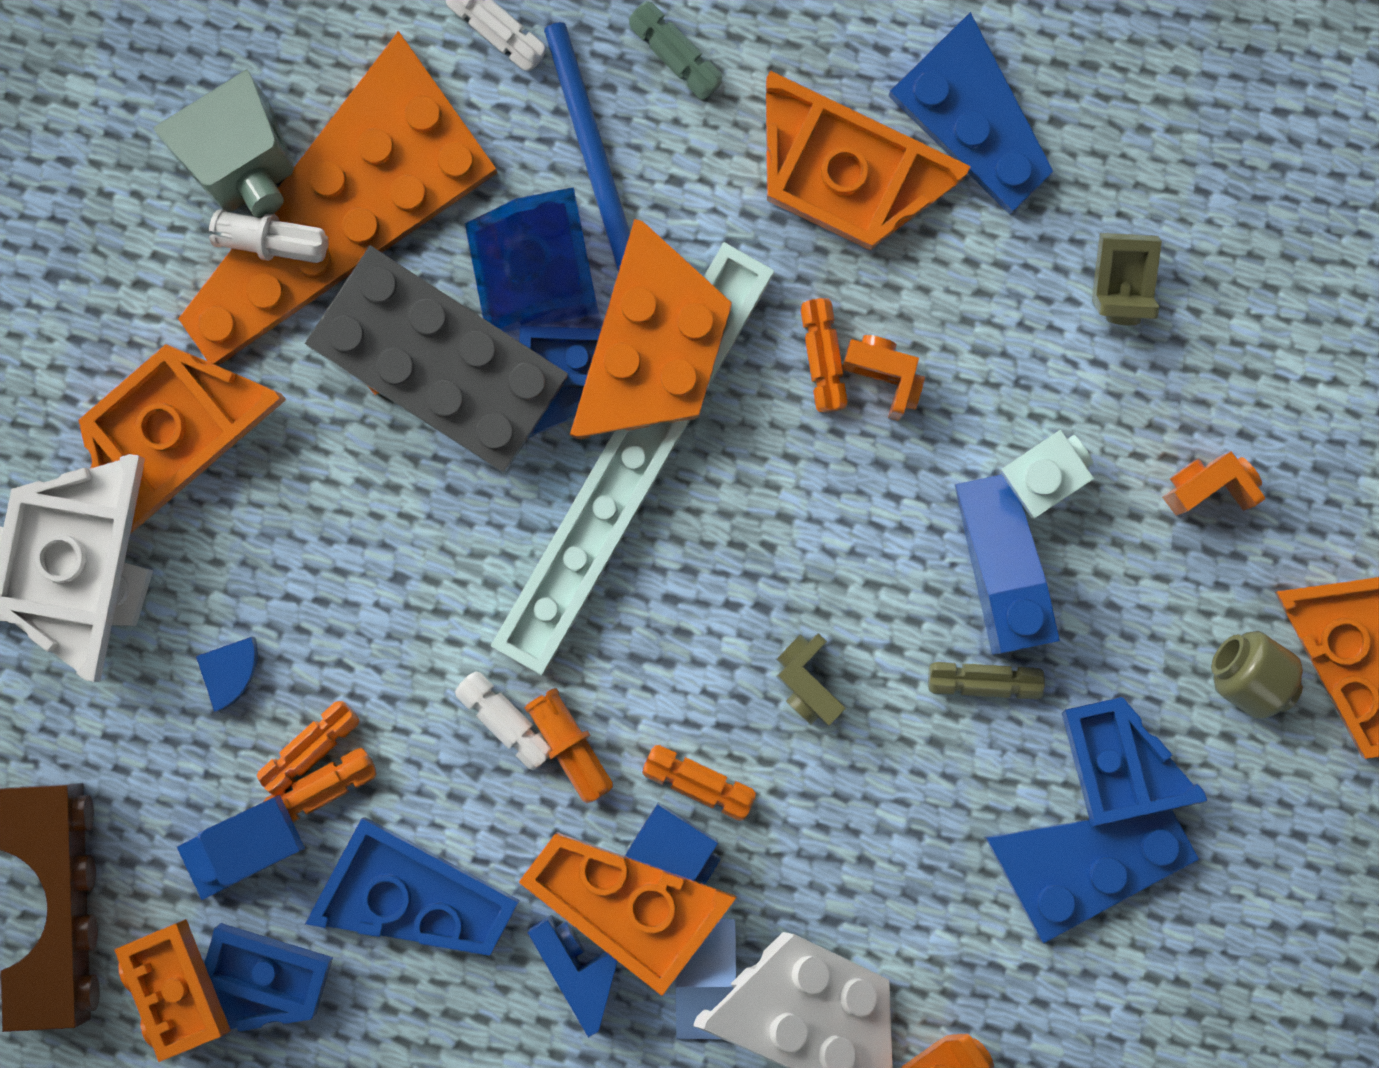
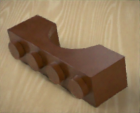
(53, 980)

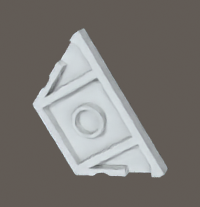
(67, 558)
(806, 1009)

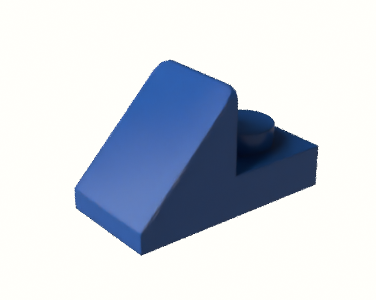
(240, 847)
(583, 985)

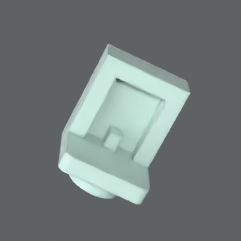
(1048, 472)

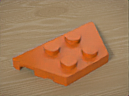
(847, 167)
(653, 342)
(176, 417)

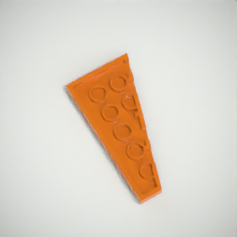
(367, 179)

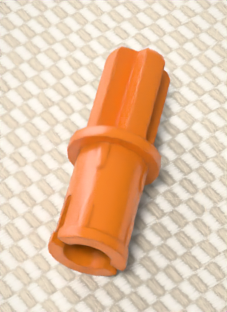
(569, 746)

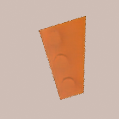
(1342, 641)
(627, 907)

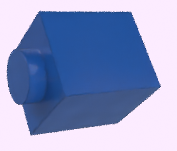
(675, 846)

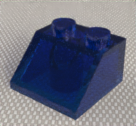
(532, 261)

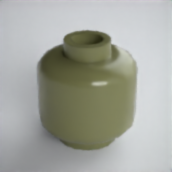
(1257, 674)

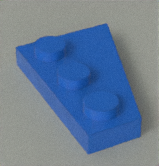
(974, 116)
(1079, 871)
(411, 895)

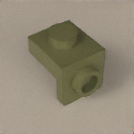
(1126, 277)
(807, 695)

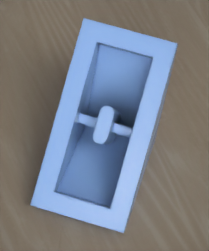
(706, 979)

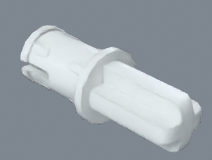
(268, 236)

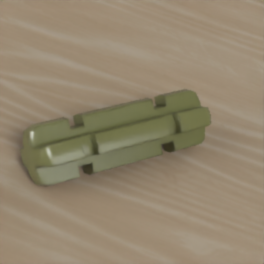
(986, 680)

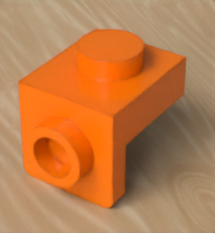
(878, 360)
(1198, 482)

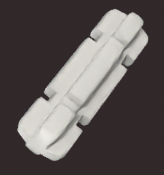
(501, 31)
(503, 720)

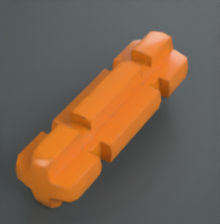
(823, 355)
(308, 748)
(699, 782)
(328, 783)

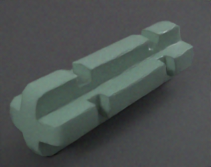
(675, 50)

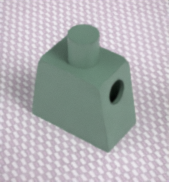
(232, 146)

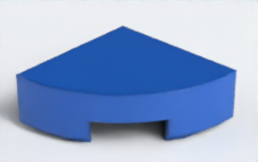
(228, 671)

